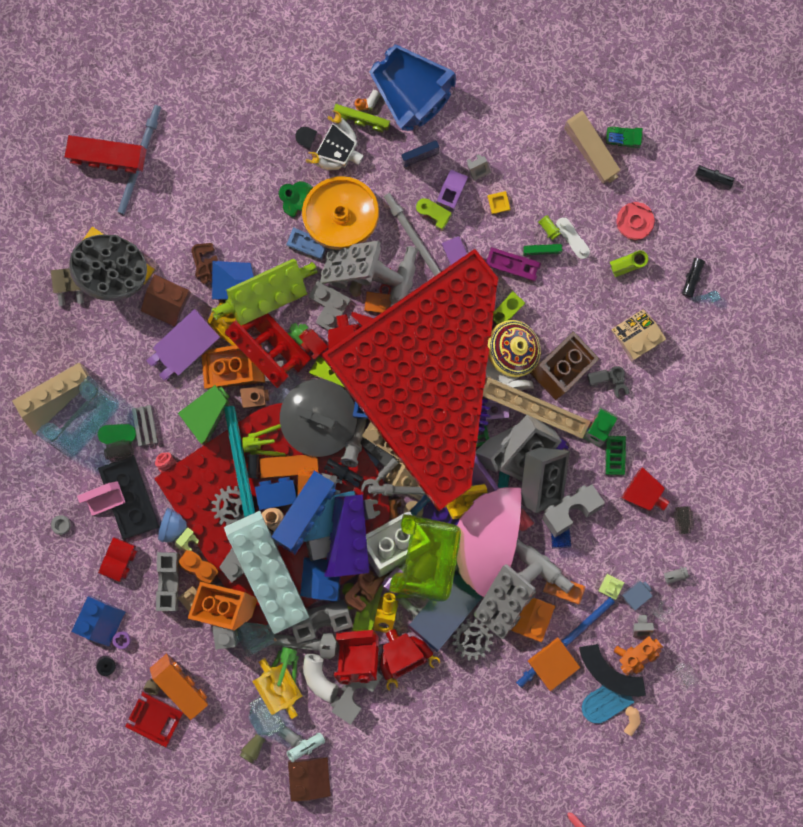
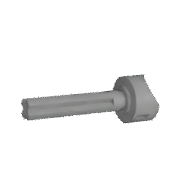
(327, 645)

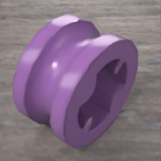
(118, 635)

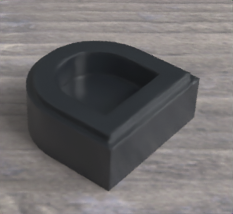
(305, 136)

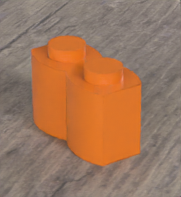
(193, 565)

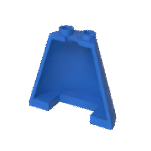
(412, 86)

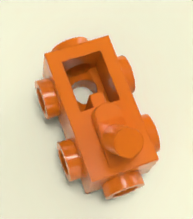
(635, 658)

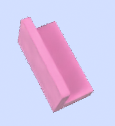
(103, 498)

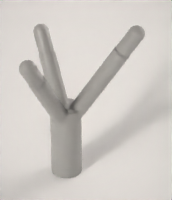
(409, 607)

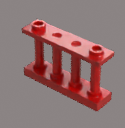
(278, 338)

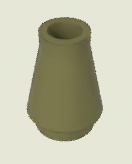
(252, 749)

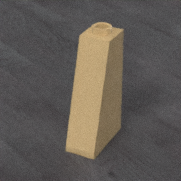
(592, 147)

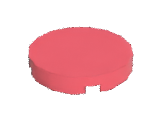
(632, 226)

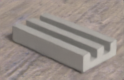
(137, 427)

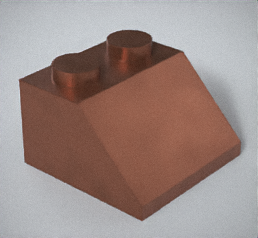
(165, 300)
(309, 779)

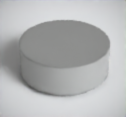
(61, 524)

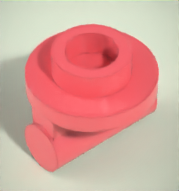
(165, 461)
(525, 521)

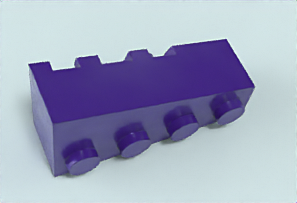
(348, 538)

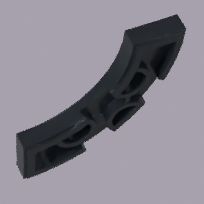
(608, 676)

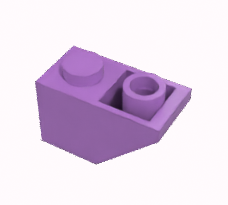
(451, 190)

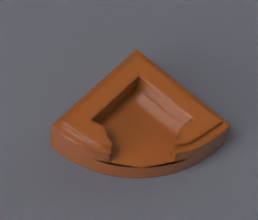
(394, 504)

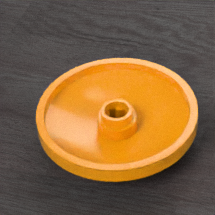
(340, 212)

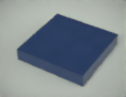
(420, 153)

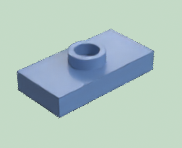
(303, 242)

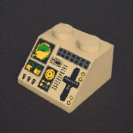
(638, 334)

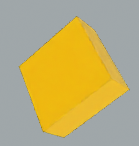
(498, 202)

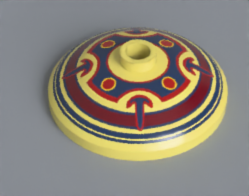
(505, 353)

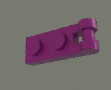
(512, 264)

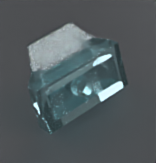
(262, 720)

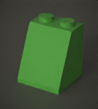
(205, 413)

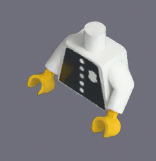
(337, 146)

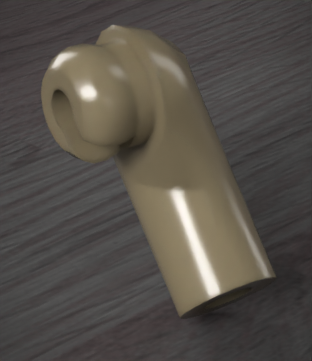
(355, 289)

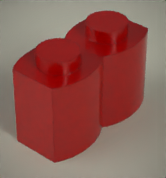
(118, 559)

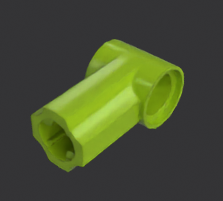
(627, 264)

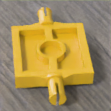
(275, 696)

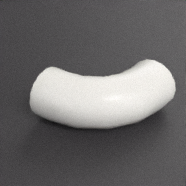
(316, 680)

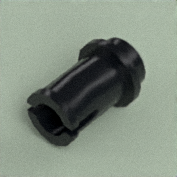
(253, 466)

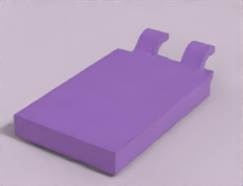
(184, 345)

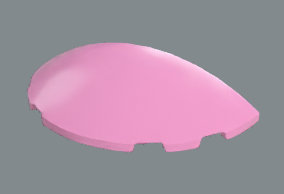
(488, 537)

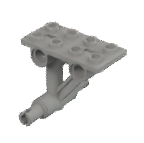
(362, 265)
(513, 591)

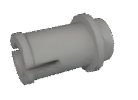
(676, 575)
(291, 737)

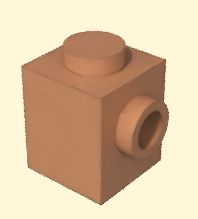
(254, 397)

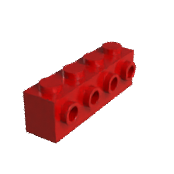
(105, 153)

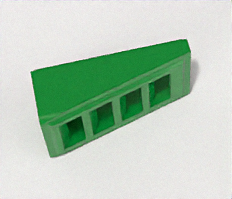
(622, 439)

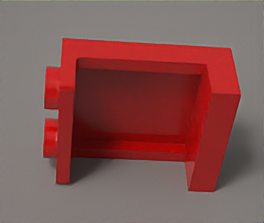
(357, 657)

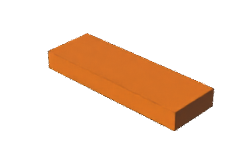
(287, 465)

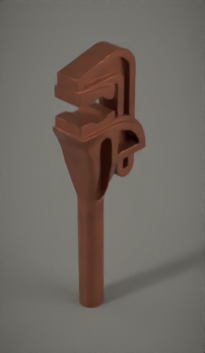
(204, 269)
(367, 586)

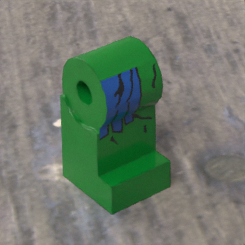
(624, 137)

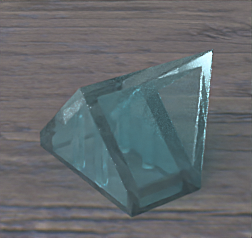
(254, 637)

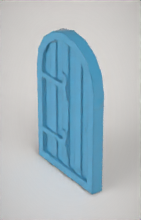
(604, 704)

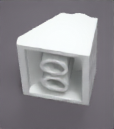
(387, 546)

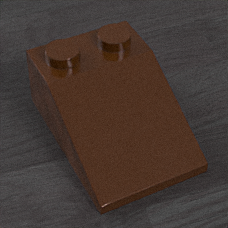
(564, 365)

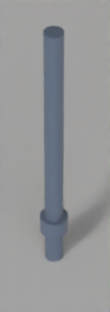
(151, 124)

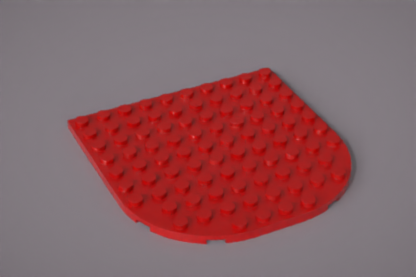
(202, 474)

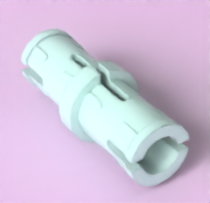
(305, 747)

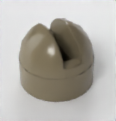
(151, 687)

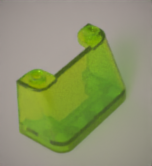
(429, 559)

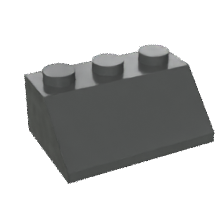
(544, 478)

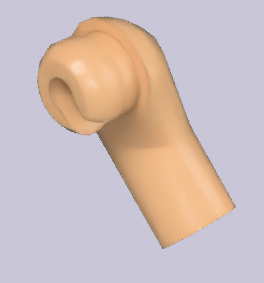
(634, 720)

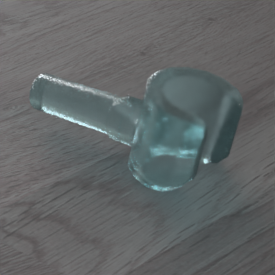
(713, 295)

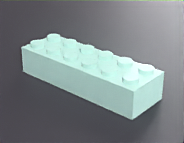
(266, 572)

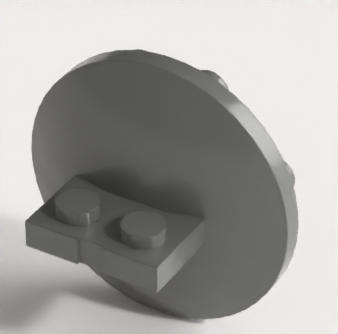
(108, 267)
(318, 417)

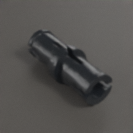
(715, 176)
(693, 277)
(343, 473)

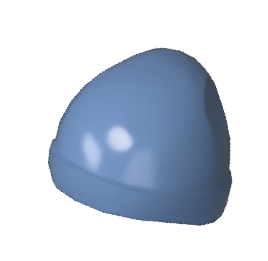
(171, 526)

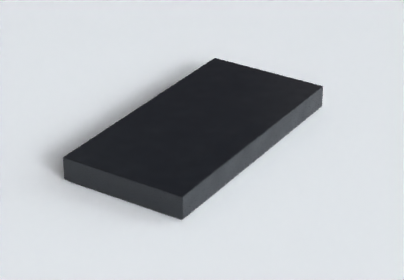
(137, 512)

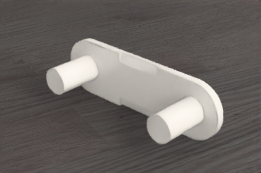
(576, 243)

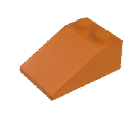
(229, 368)
(534, 619)

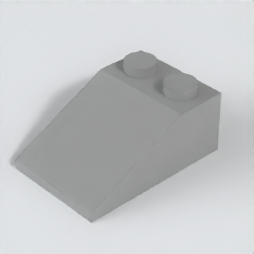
(526, 437)

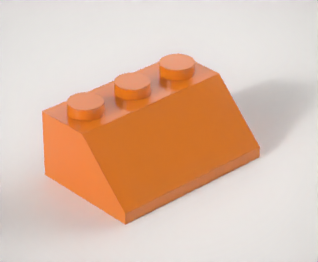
(221, 606)

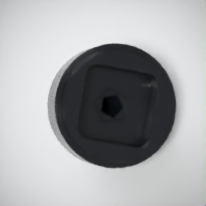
(105, 665)

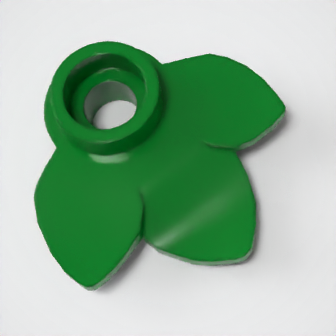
(295, 201)

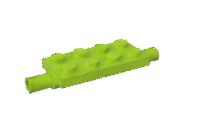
(265, 292)

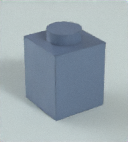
(637, 594)

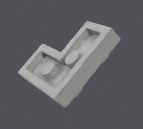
(333, 303)

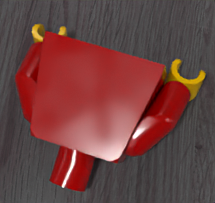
(403, 655)

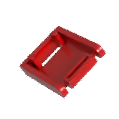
(151, 718)

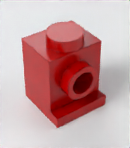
(312, 343)

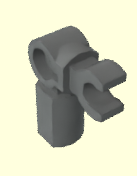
(615, 373)

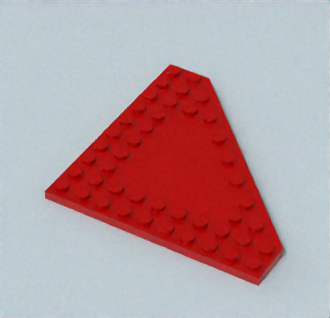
(424, 374)

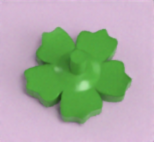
(296, 332)

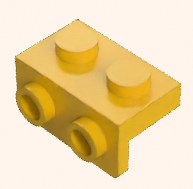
(465, 501)

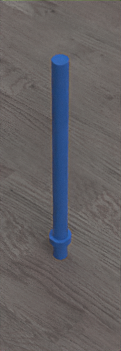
(572, 636)

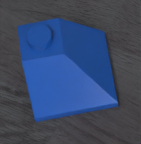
(228, 275)
(314, 583)

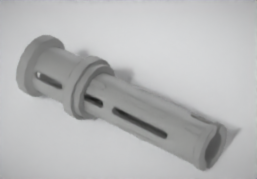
(353, 446)

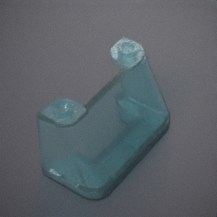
(85, 422)

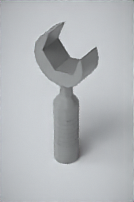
(382, 474)

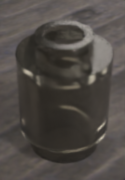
(119, 450)
(684, 520)

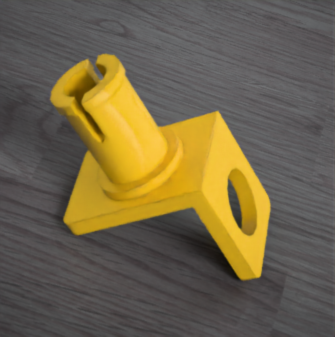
(386, 612)

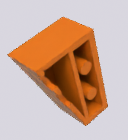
(178, 686)

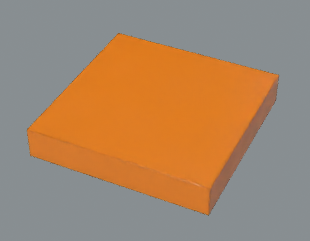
(553, 664)

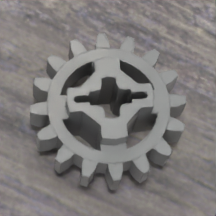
(227, 498)
(461, 646)

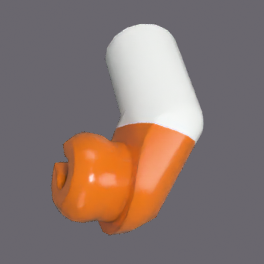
(369, 103)

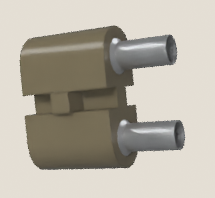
(62, 283)

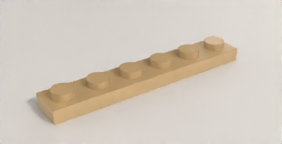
(535, 407)

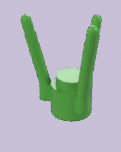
(287, 657)

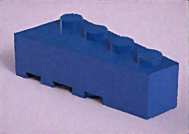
(304, 512)

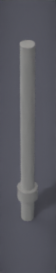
(397, 211)
(389, 490)

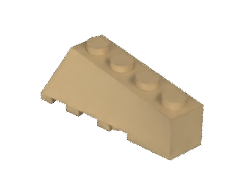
(50, 397)

